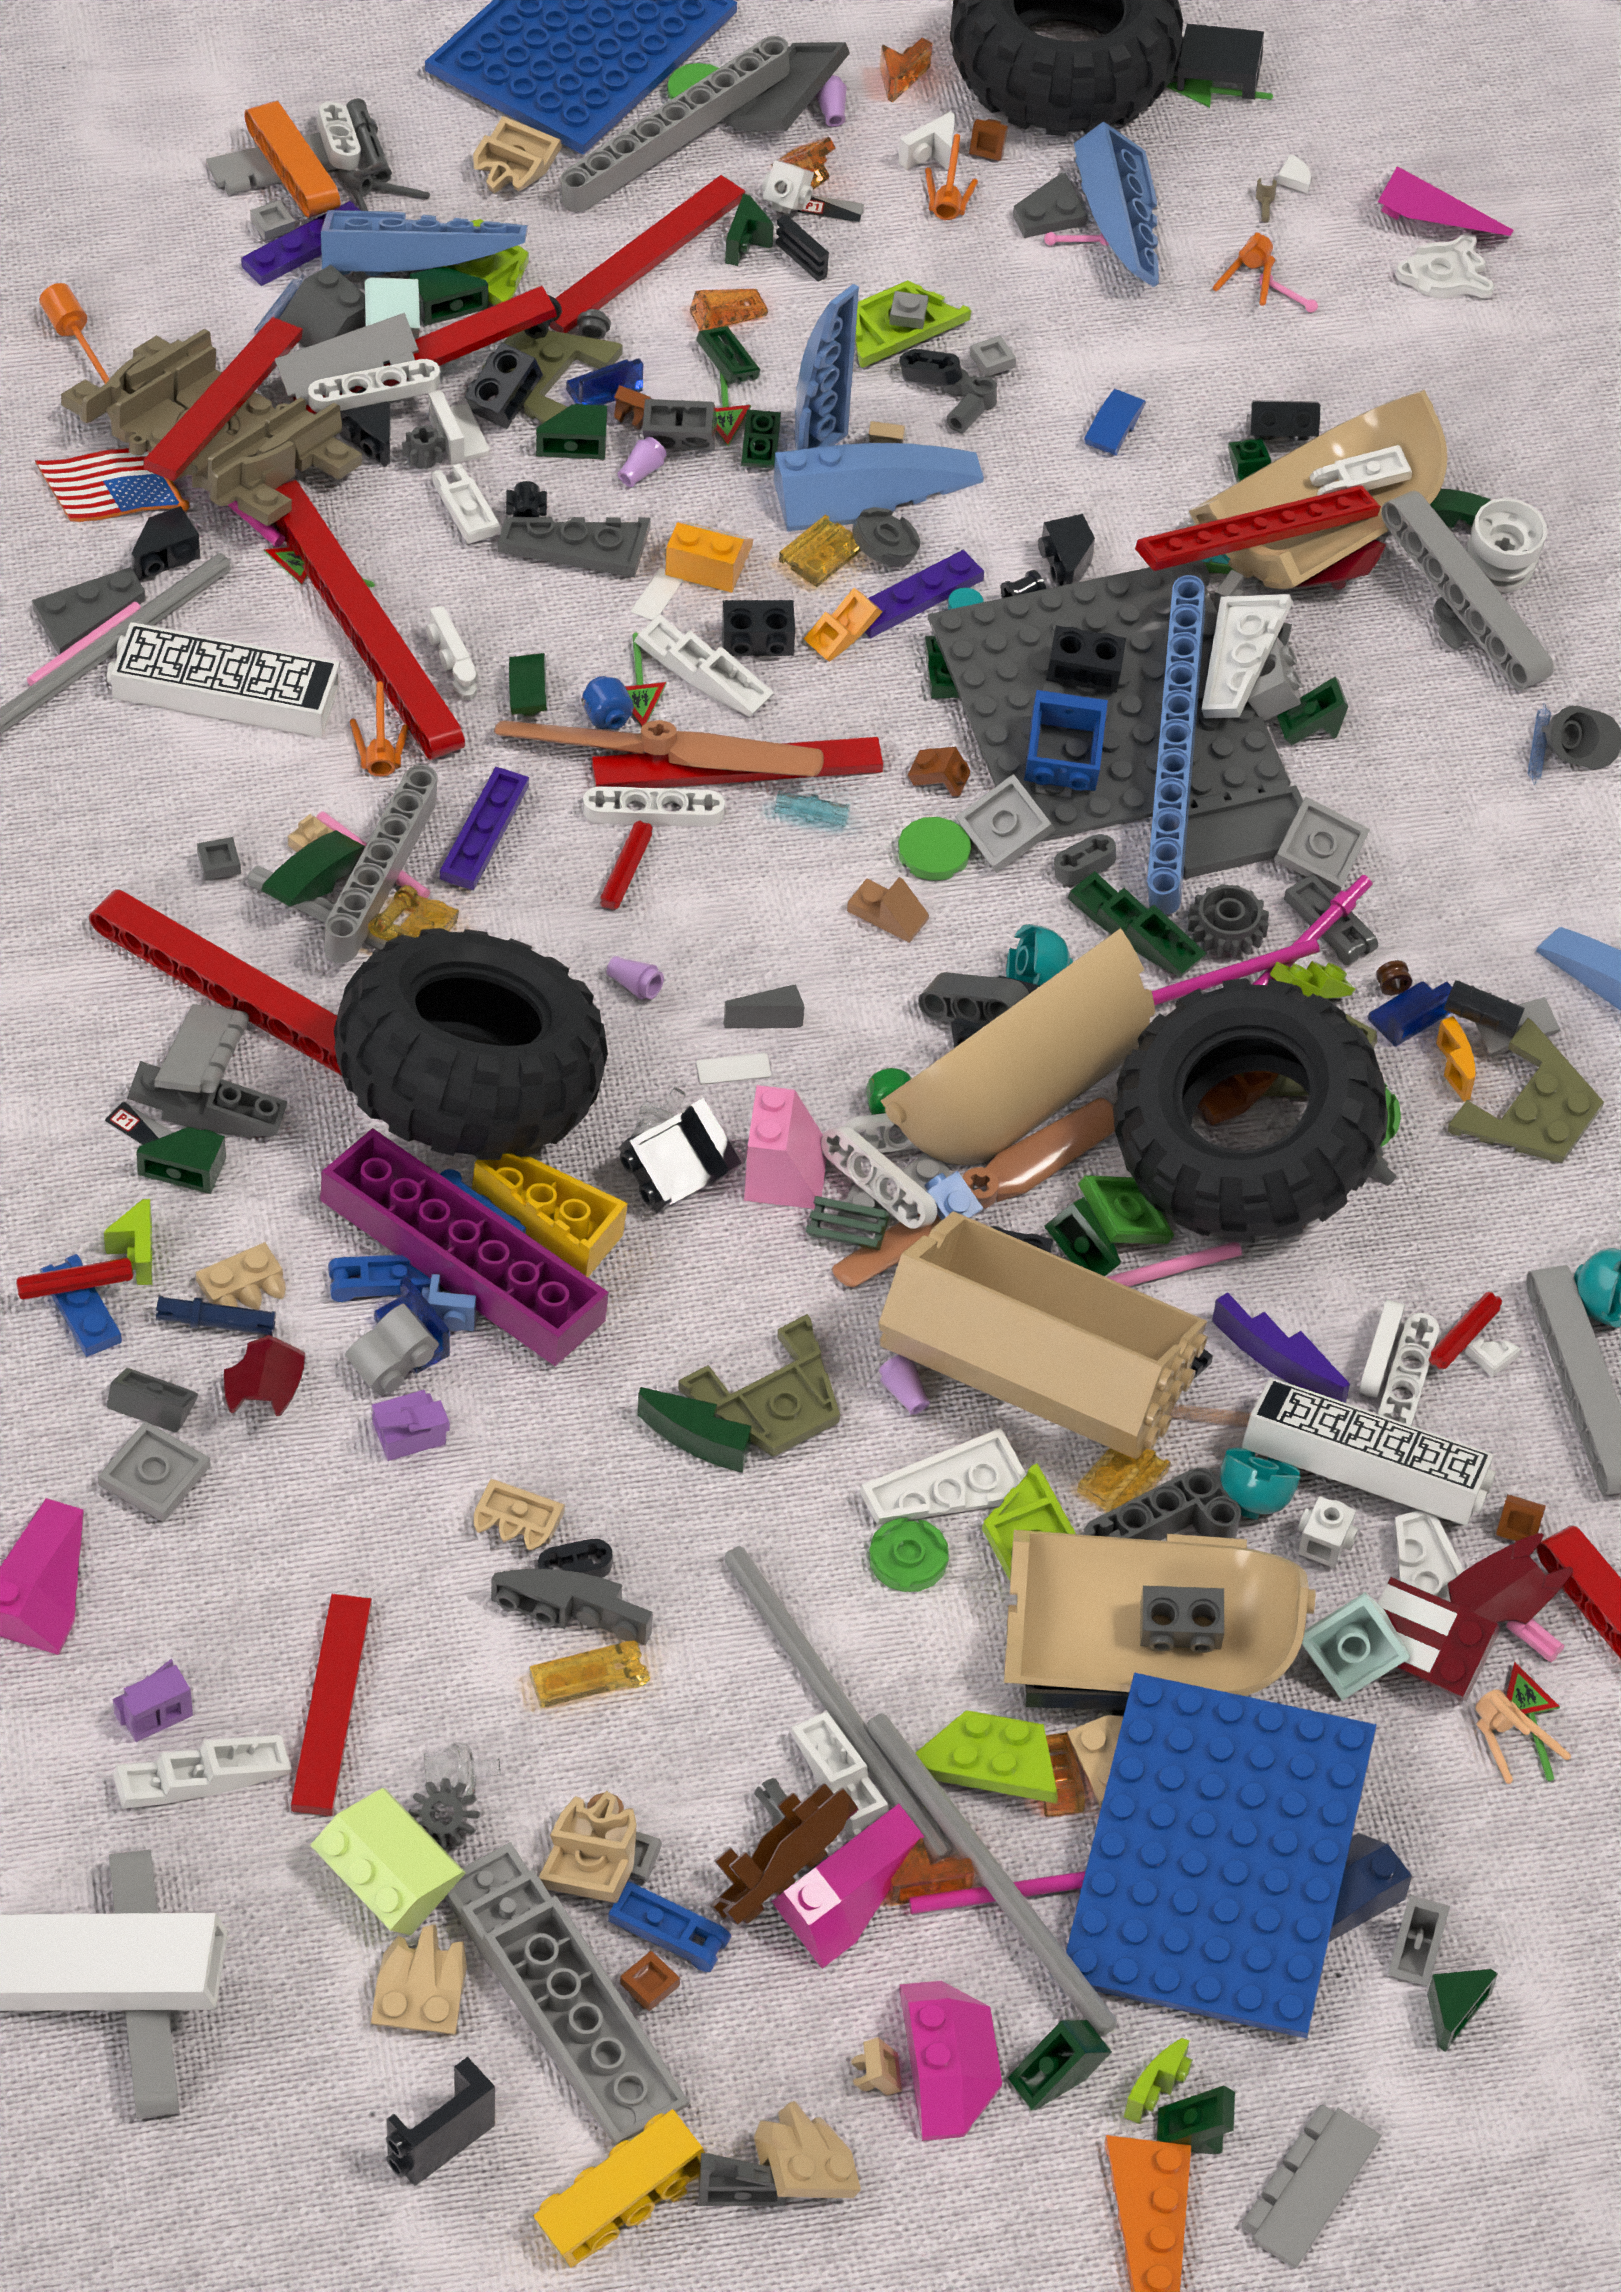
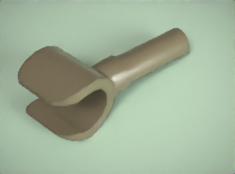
(1265, 195)

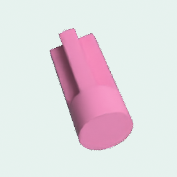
(1537, 1638)

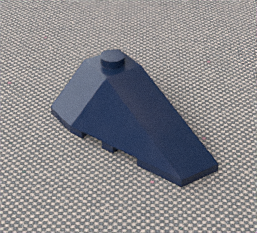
(1370, 1884)

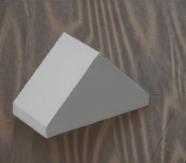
(1418, 1940)

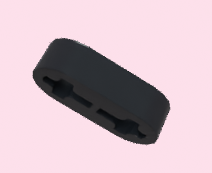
(930, 367)
(575, 1557)

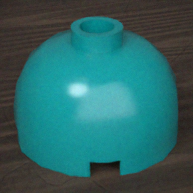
(1038, 955)
(1600, 1286)
(1258, 1483)

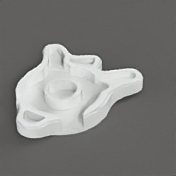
(1447, 269)

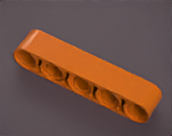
(292, 159)

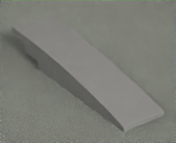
(564, 1993)

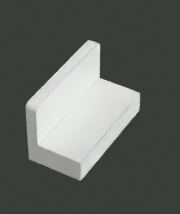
(458, 427)

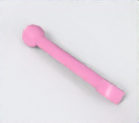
(1051, 238)
(1310, 305)

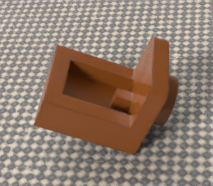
(940, 766)

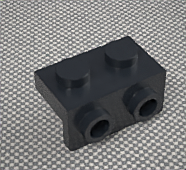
(1284, 418)

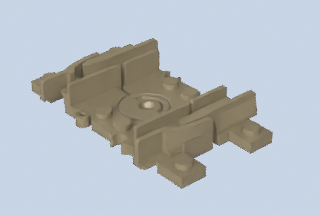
(249, 453)

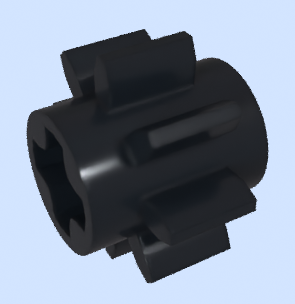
(526, 500)

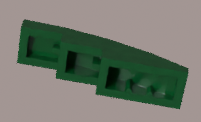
(1147, 929)

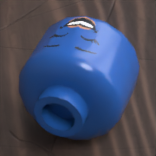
(607, 703)

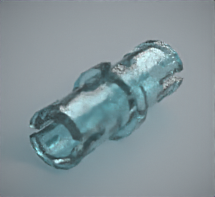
(812, 808)

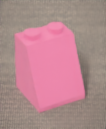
(783, 1151)

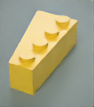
(555, 1208)
(622, 2188)

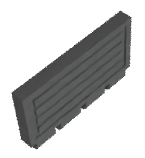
(782, 103)
(1239, 830)

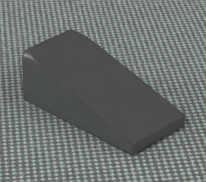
(766, 1009)

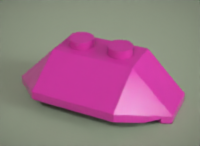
(949, 2056)

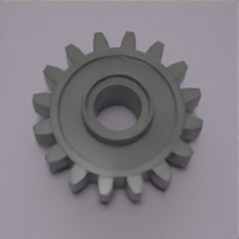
(1228, 920)

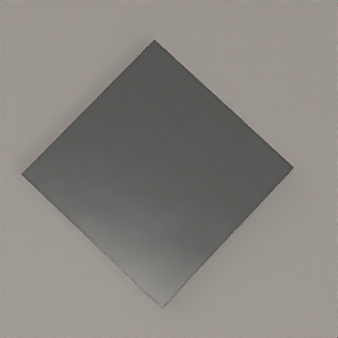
(1002, 657)

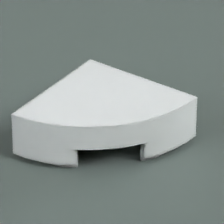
(1295, 174)
(1492, 1355)

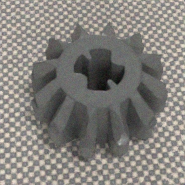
(448, 1799)

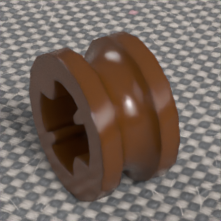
(1394, 977)

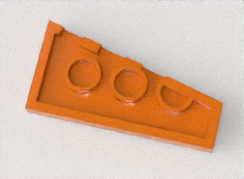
(1152, 2205)

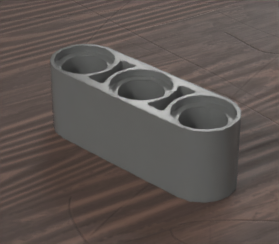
(969, 997)

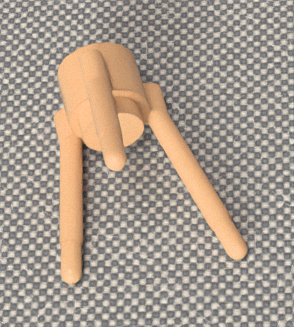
(1501, 1715)

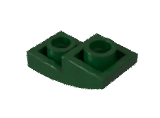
(761, 438)
(1248, 457)
(1457, 505)
(939, 678)
(528, 684)

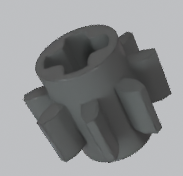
(423, 447)

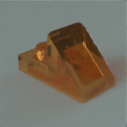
(902, 70)
(811, 157)
(919, 1878)

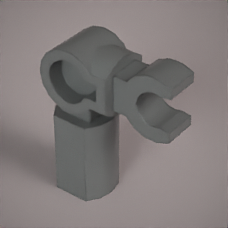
(978, 395)

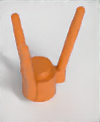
(947, 201)
(1254, 255)
(380, 756)

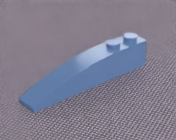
(1121, 197)
(391, 243)
(827, 375)
(864, 476)
(1587, 961)

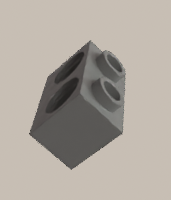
(681, 423)
(1181, 1607)

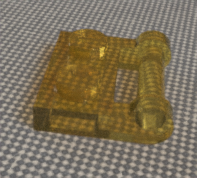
(425, 915)

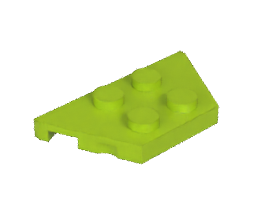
(500, 270)
(878, 339)
(1027, 1508)
(992, 1756)

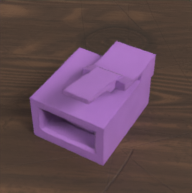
(410, 1424)
(154, 1702)

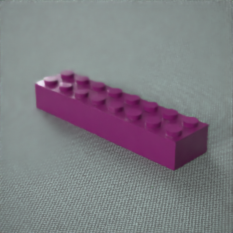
(465, 1243)

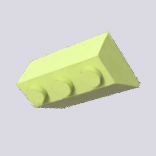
(388, 1861)

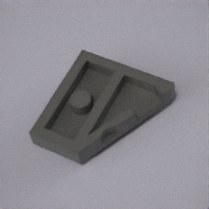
(1050, 209)
(736, 2183)

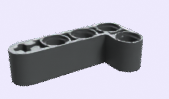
(1185, 1506)

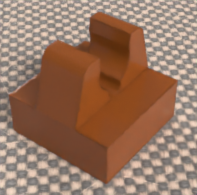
(988, 139)
(627, 401)
(1519, 1518)
(649, 1981)

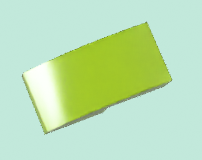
(1316, 979)
(1158, 2077)

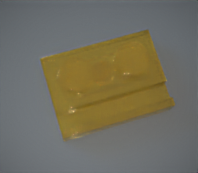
(820, 551)
(1122, 1478)

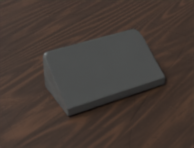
(151, 1399)

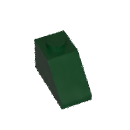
(449, 294)
(574, 433)
(184, 1158)
(1083, 1238)
(1059, 2062)

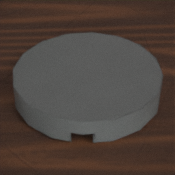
(886, 537)

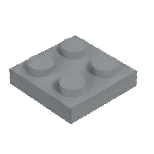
(1005, 823)
(1322, 844)
(154, 1471)

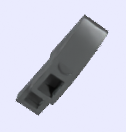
(226, 1111)
(558, 1595)

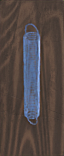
(278, 300)
(1533, 745)

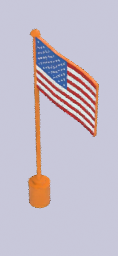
(108, 480)

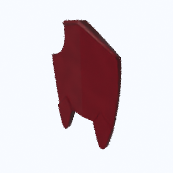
(1352, 566)
(266, 1373)
(1508, 1584)

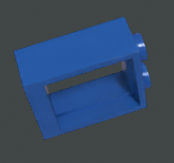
(1085, 714)

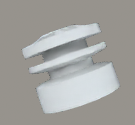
(1507, 542)

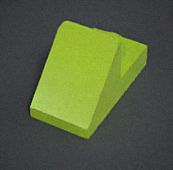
(133, 1237)

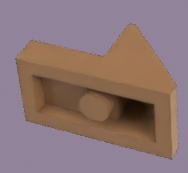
(890, 909)

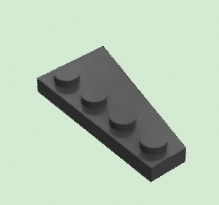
(590, 545)

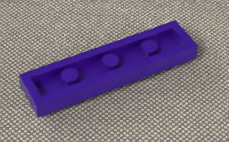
(288, 250)
(924, 590)
(484, 828)

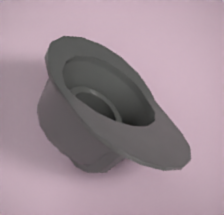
(1584, 737)

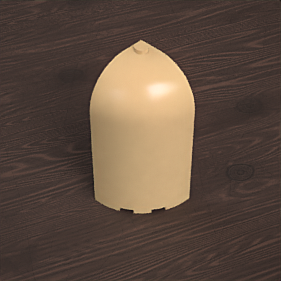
(1290, 561)
(1028, 1059)
(1082, 1612)

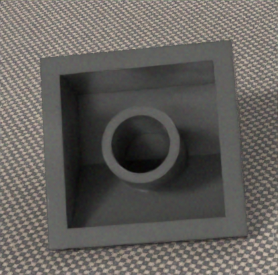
(326, 307)

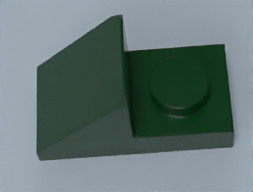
(748, 228)
(1318, 709)
(1198, 2120)

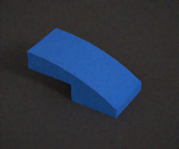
(1114, 421)

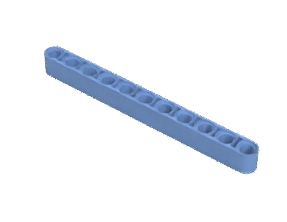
(1177, 726)

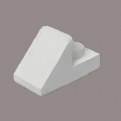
(928, 141)

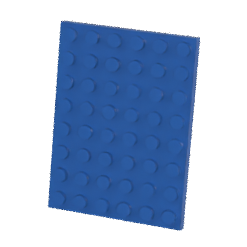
(574, 62)
(1220, 1854)

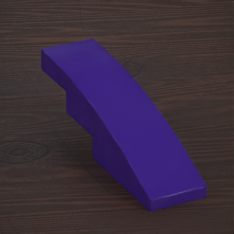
(1289, 1358)

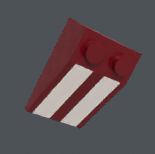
(1442, 1638)

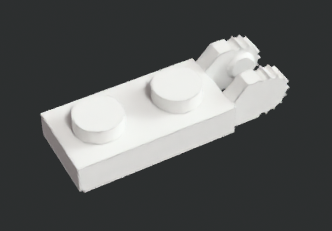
(1369, 470)
(466, 505)
(452, 653)

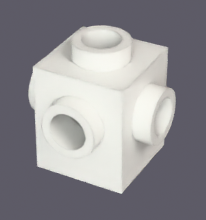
(787, 187)
(1327, 1531)

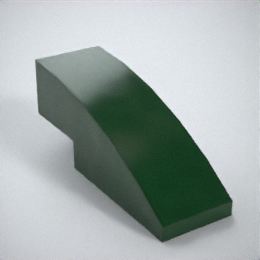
(314, 869)
(695, 1429)

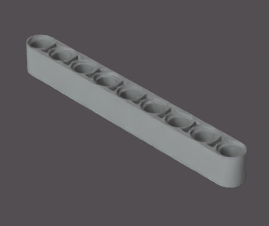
(675, 124)

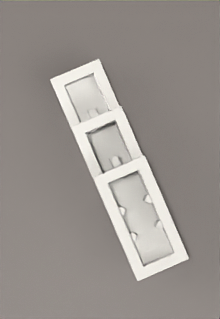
(708, 670)
(838, 1766)
(194, 1774)

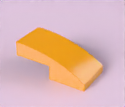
(848, 622)
(1460, 1059)

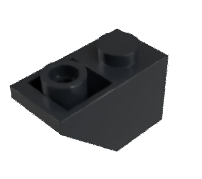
(369, 429)
(165, 543)
(1068, 548)

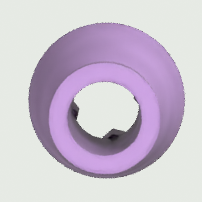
(832, 101)
(642, 461)
(637, 977)
(903, 1381)

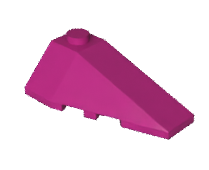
(1422, 201)
(42, 1579)
(845, 1890)

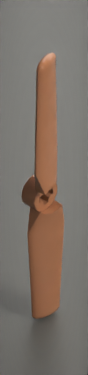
(683, 747)
(1006, 1176)

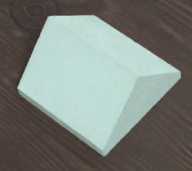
(390, 298)
(1355, 1645)

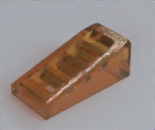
(715, 309)
(1070, 1793)

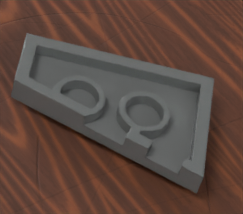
(84, 607)

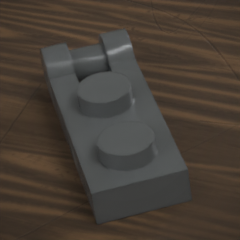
(1311, 899)

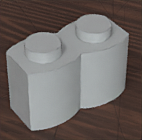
(392, 1350)

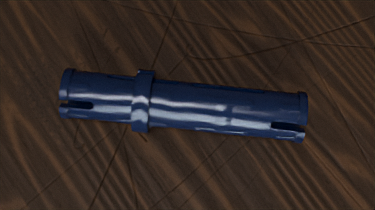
(214, 1315)

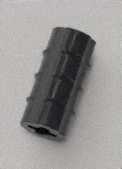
(1484, 1008)

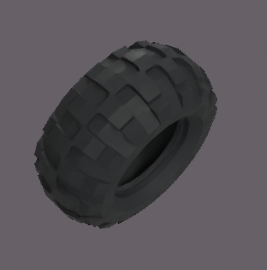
(1060, 81)
(470, 1043)
(1265, 1187)

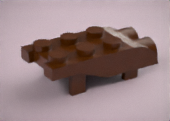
(782, 1852)

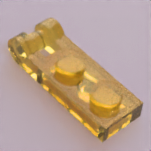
(588, 1674)

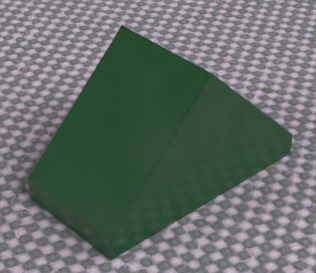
(1456, 1999)

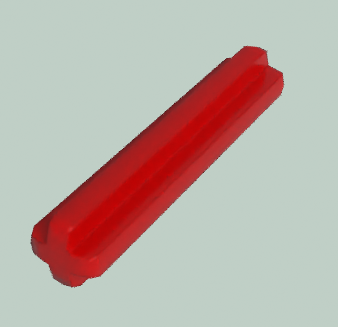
(626, 865)
(74, 1278)
(1465, 1330)

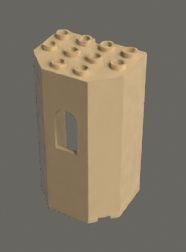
(1041, 1333)

